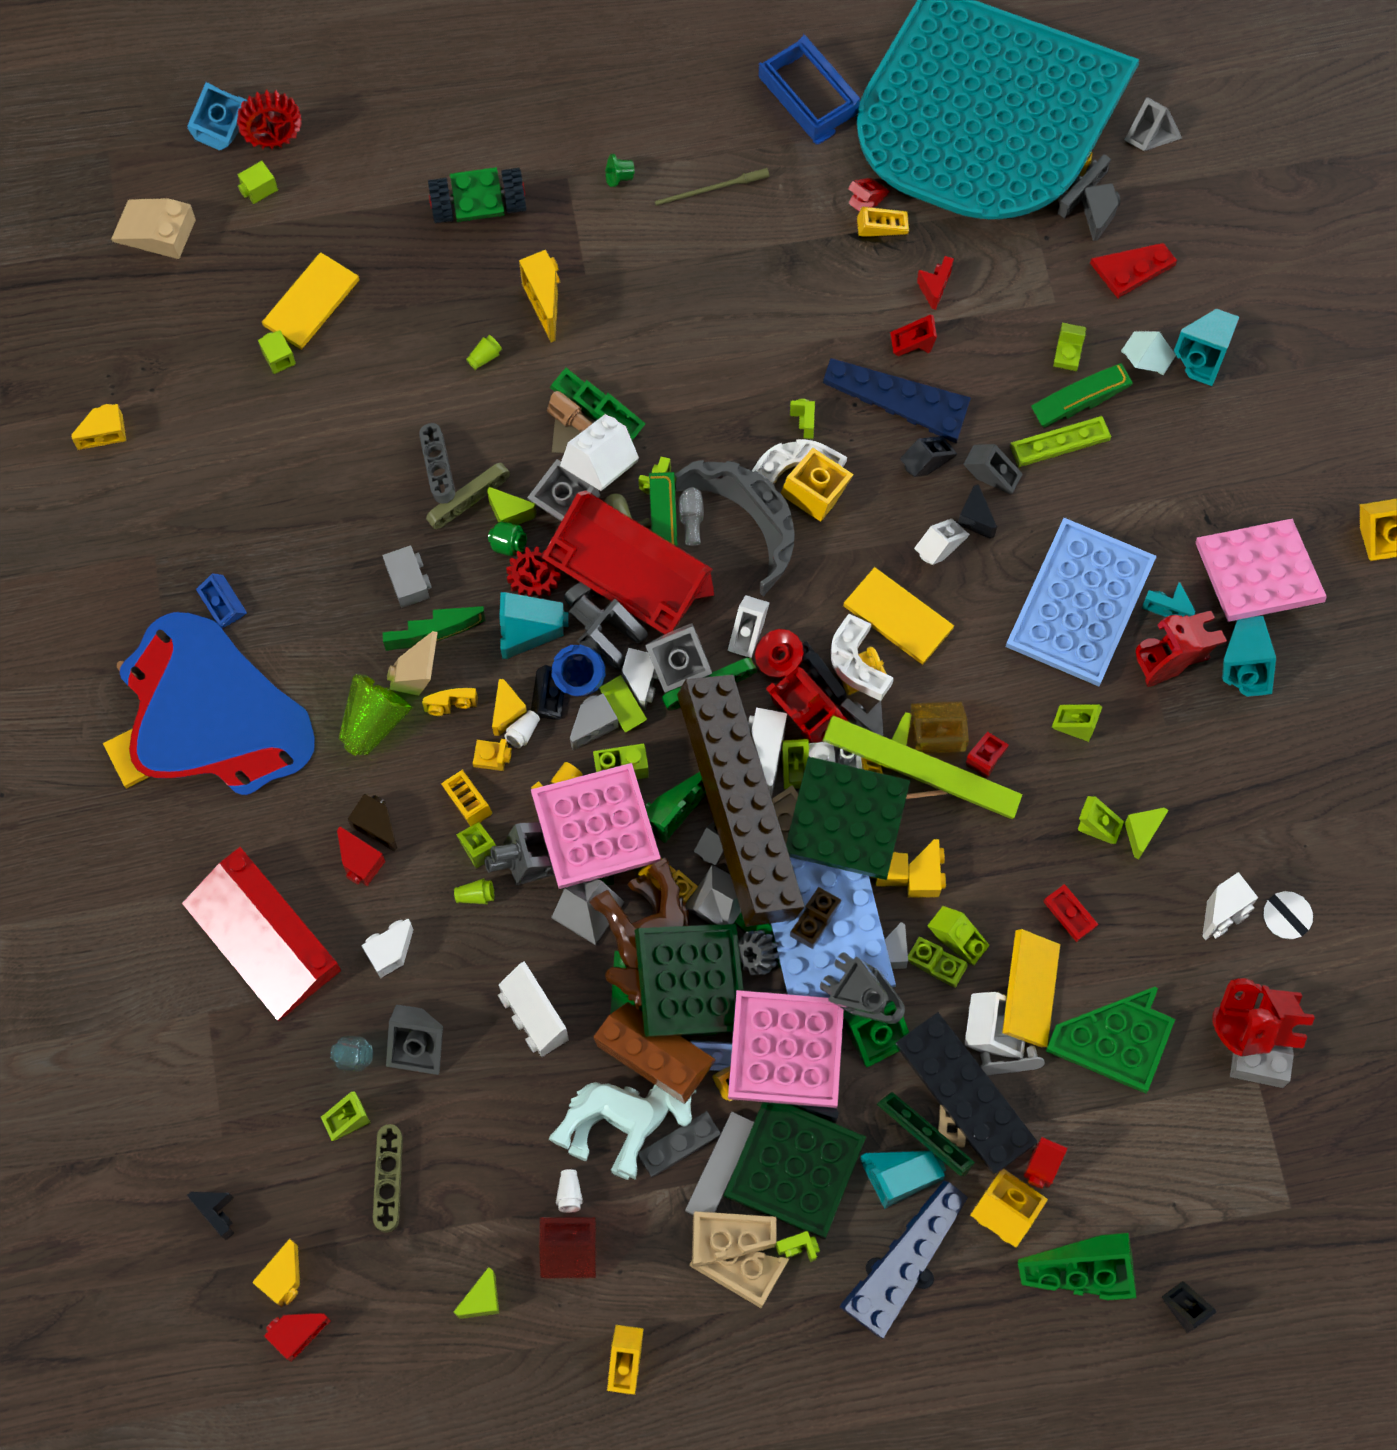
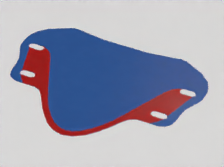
(210, 709)

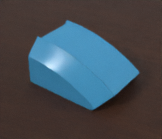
(215, 117)

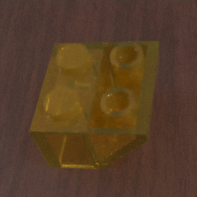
(939, 727)

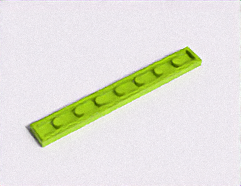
(922, 767)

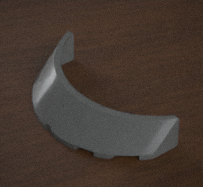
(757, 497)

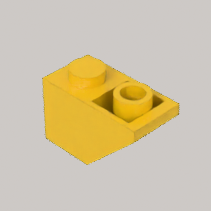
(925, 872)

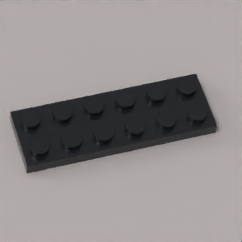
(966, 1093)

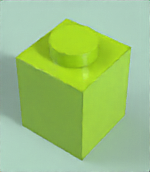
(257, 182)
(276, 351)

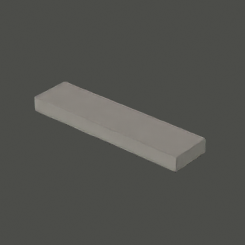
(720, 1165)

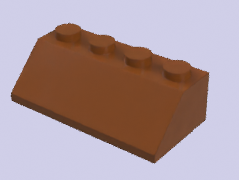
(663, 1060)

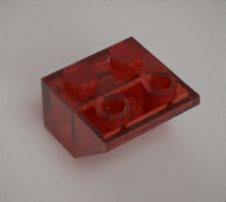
(567, 1247)

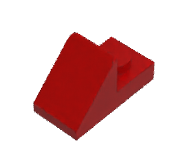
(866, 193)
(934, 284)
(914, 335)
(986, 754)

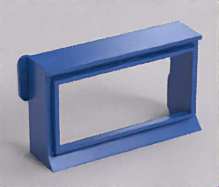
(817, 129)

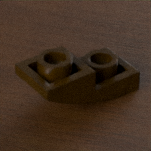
(815, 917)

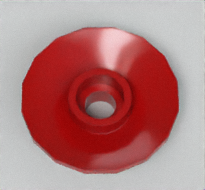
(772, 646)

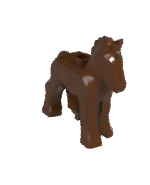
(667, 912)

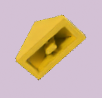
(507, 708)

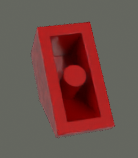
(358, 858)
(1044, 1163)
(294, 1332)

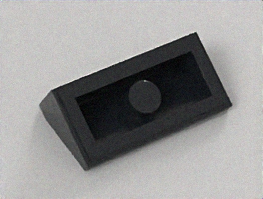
(547, 697)

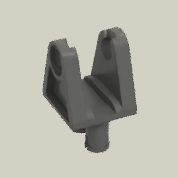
(616, 616)
(516, 855)
(863, 991)

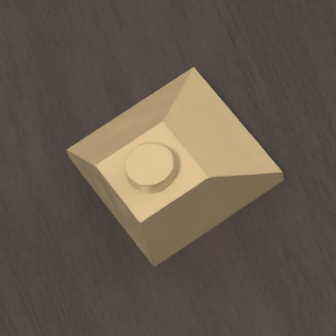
(414, 667)

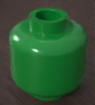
(507, 538)

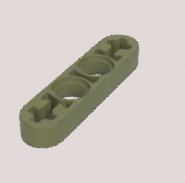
(468, 496)
(384, 1178)

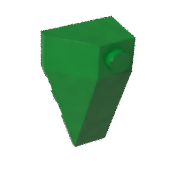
(675, 806)
(1089, 1266)

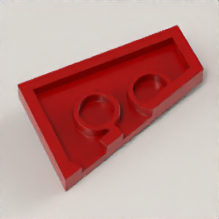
(1133, 267)

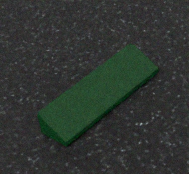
(926, 1134)

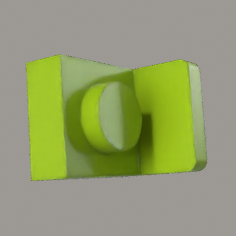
(806, 410)
(663, 466)
(792, 1246)

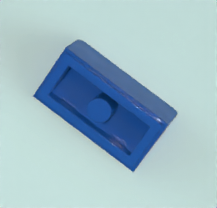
(221, 600)

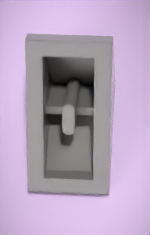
(897, 947)

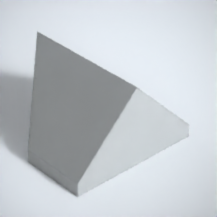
(1152, 127)

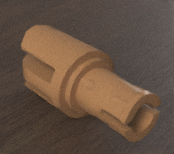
(567, 412)

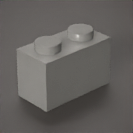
(406, 576)

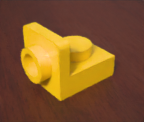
(491, 755)

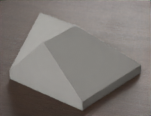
(715, 898)
(579, 915)

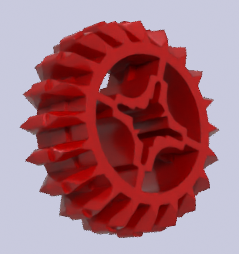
(269, 119)

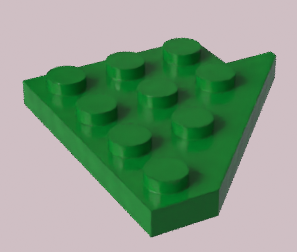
(1116, 1040)

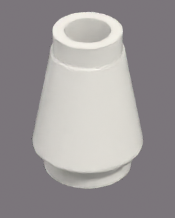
(522, 729)
(569, 1193)

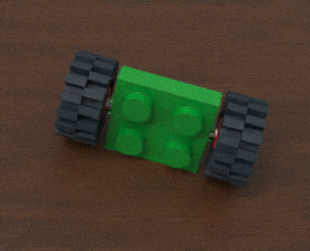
(477, 194)

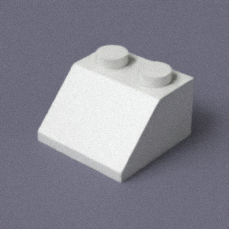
(986, 1027)

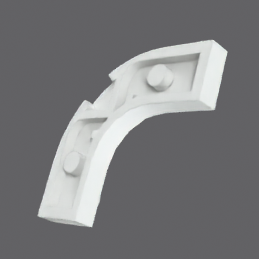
(788, 455)
(849, 664)

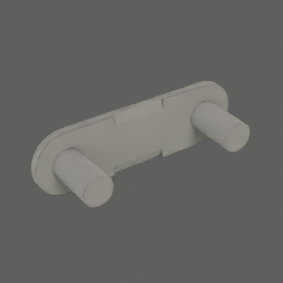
(1031, 1063)

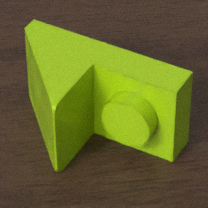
(1069, 346)
(1099, 821)

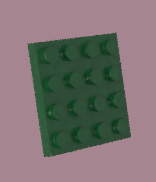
(847, 818)
(688, 978)
(795, 1167)

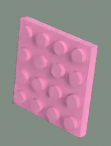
(1260, 570)
(595, 825)
(786, 1049)

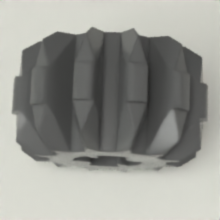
(758, 952)

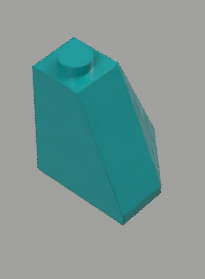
(1205, 345)
(529, 623)
(1250, 658)
(901, 1173)

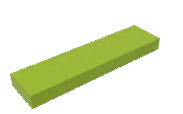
(1060, 441)

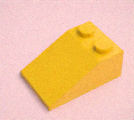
(540, 284)

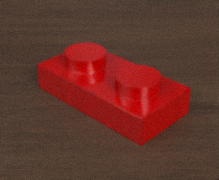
(1070, 913)

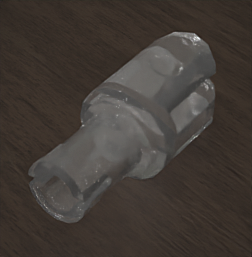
(691, 514)

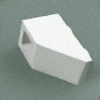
(639, 676)
(389, 949)

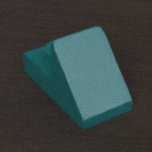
(1163, 605)

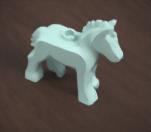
(623, 1110)

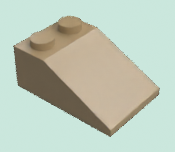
(155, 226)

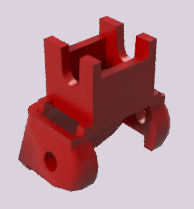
(1188, 644)
(802, 701)
(1258, 1030)

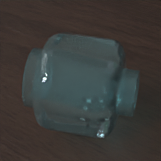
(352, 1053)

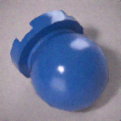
(578, 670)

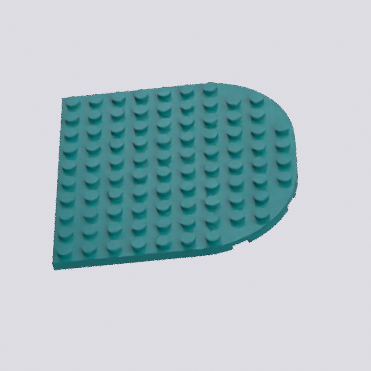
(987, 108)

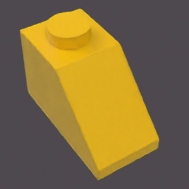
(100, 427)
(281, 1275)
(625, 1359)

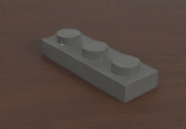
(1094, 174)
(679, 1144)

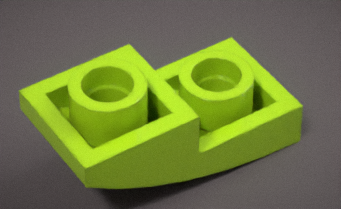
(623, 703)
(936, 962)

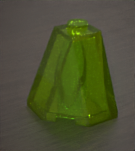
(370, 715)

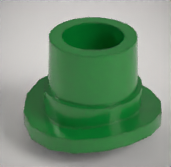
(618, 170)

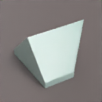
(1149, 351)

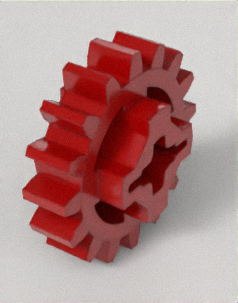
(522, 576)

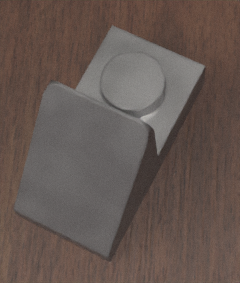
(856, 715)

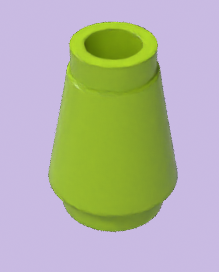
(484, 352)
(475, 892)

